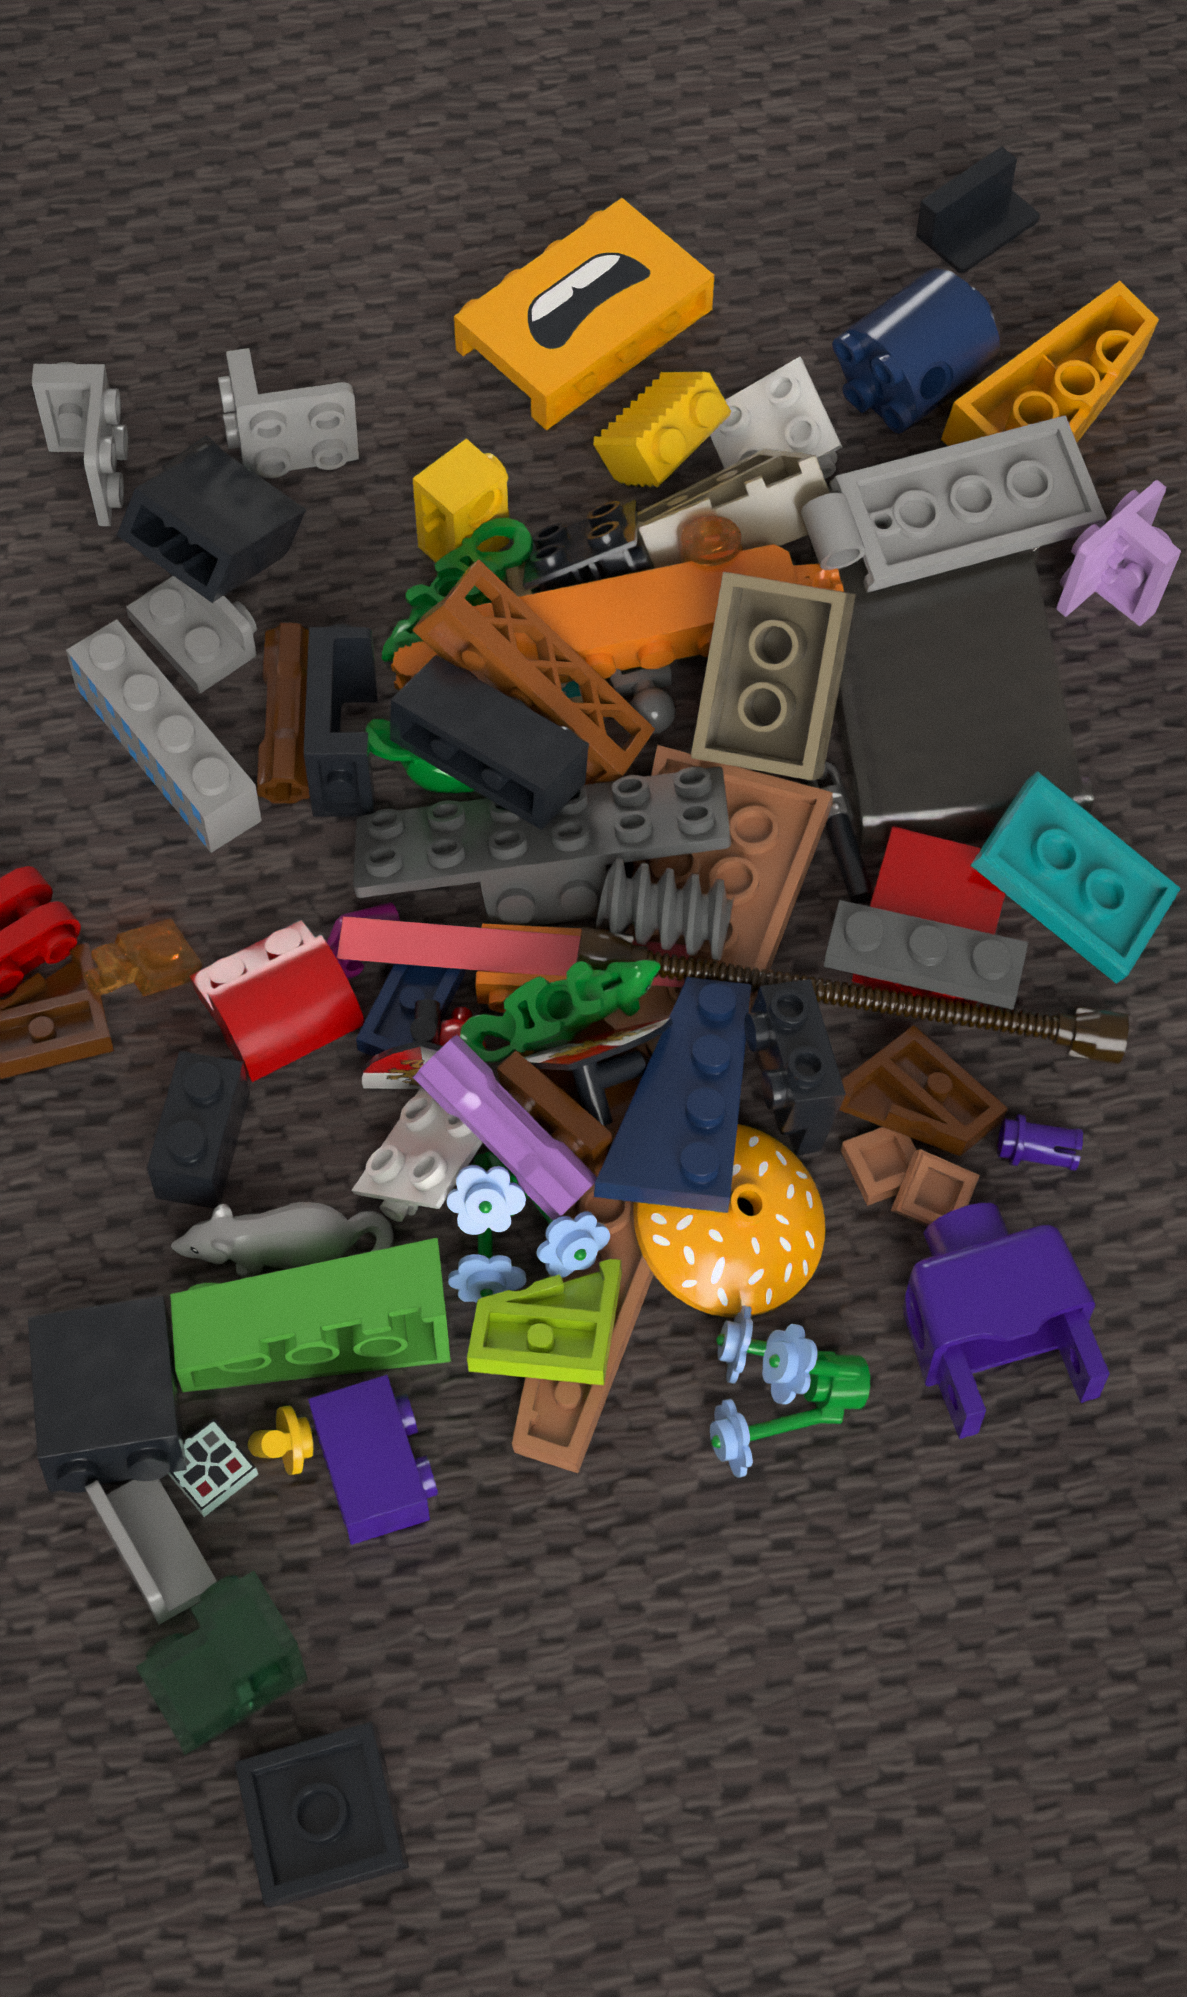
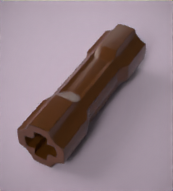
(281, 752)

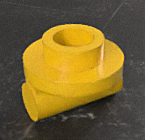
(290, 1440)

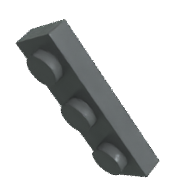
(926, 954)

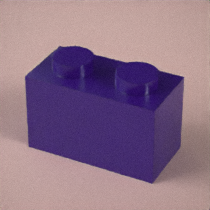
(371, 1459)

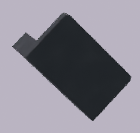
(975, 213)

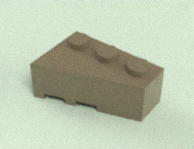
(756, 494)

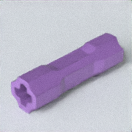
(470, 1092)

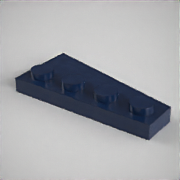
(685, 1111)

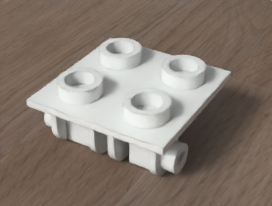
(778, 415)
(418, 1159)

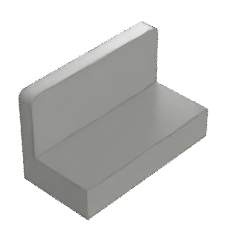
(153, 1545)

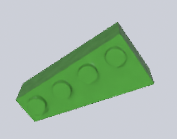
(314, 1320)

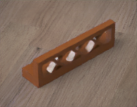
(491, 653)

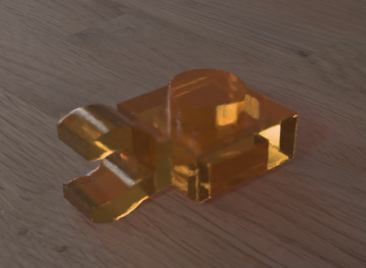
(148, 956)

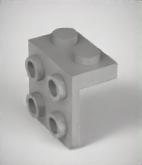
(84, 416)
(288, 426)

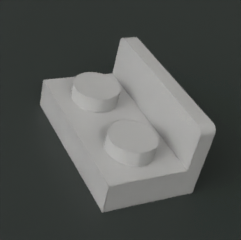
(193, 634)

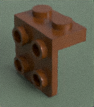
(556, 1106)

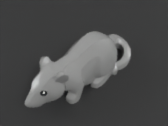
(280, 1237)

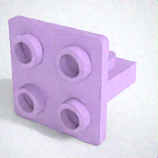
(1123, 559)

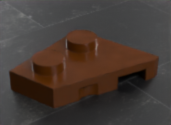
(53, 1020)
(922, 1095)

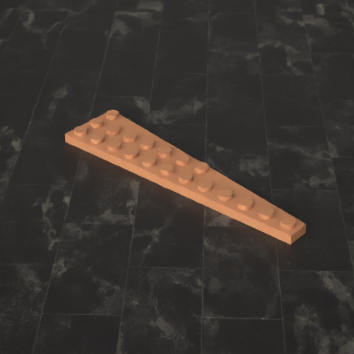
(771, 848)

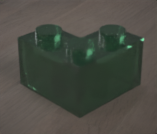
(226, 1666)

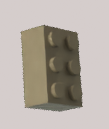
(772, 676)

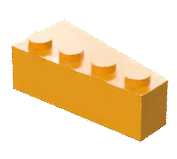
(1061, 374)

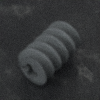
(665, 909)

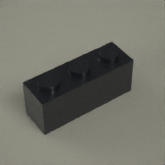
(489, 741)

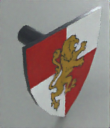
(400, 1064)
(594, 1077)

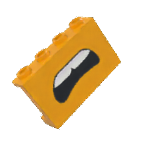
(586, 310)

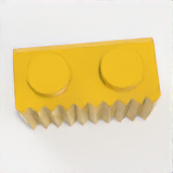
(662, 428)

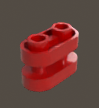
(31, 927)

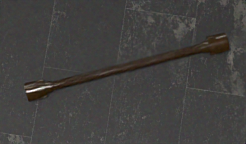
(1086, 1033)

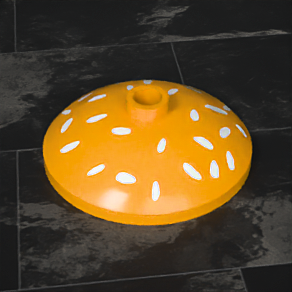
(735, 1258)

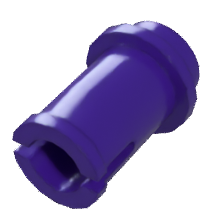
(1037, 1143)

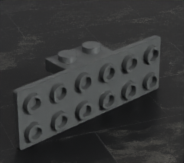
(544, 873)

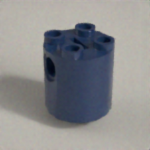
(918, 349)

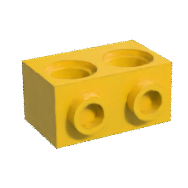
(458, 497)

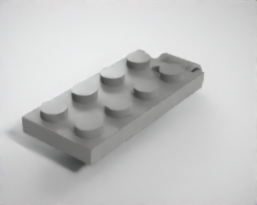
(956, 505)

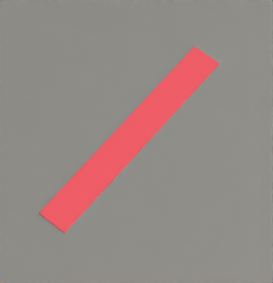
(469, 947)

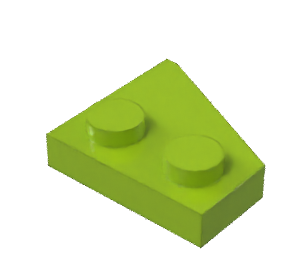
(549, 1328)

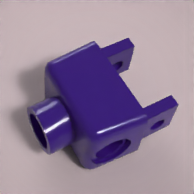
(995, 1302)

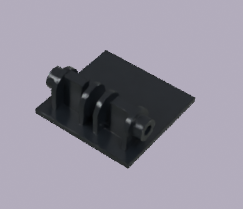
(604, 536)

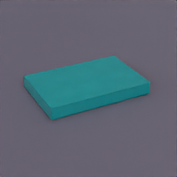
(1076, 877)

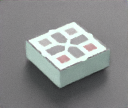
(214, 1468)

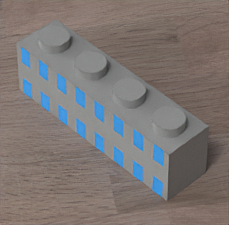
(164, 735)

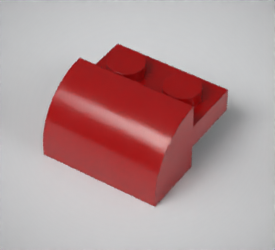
(279, 999)

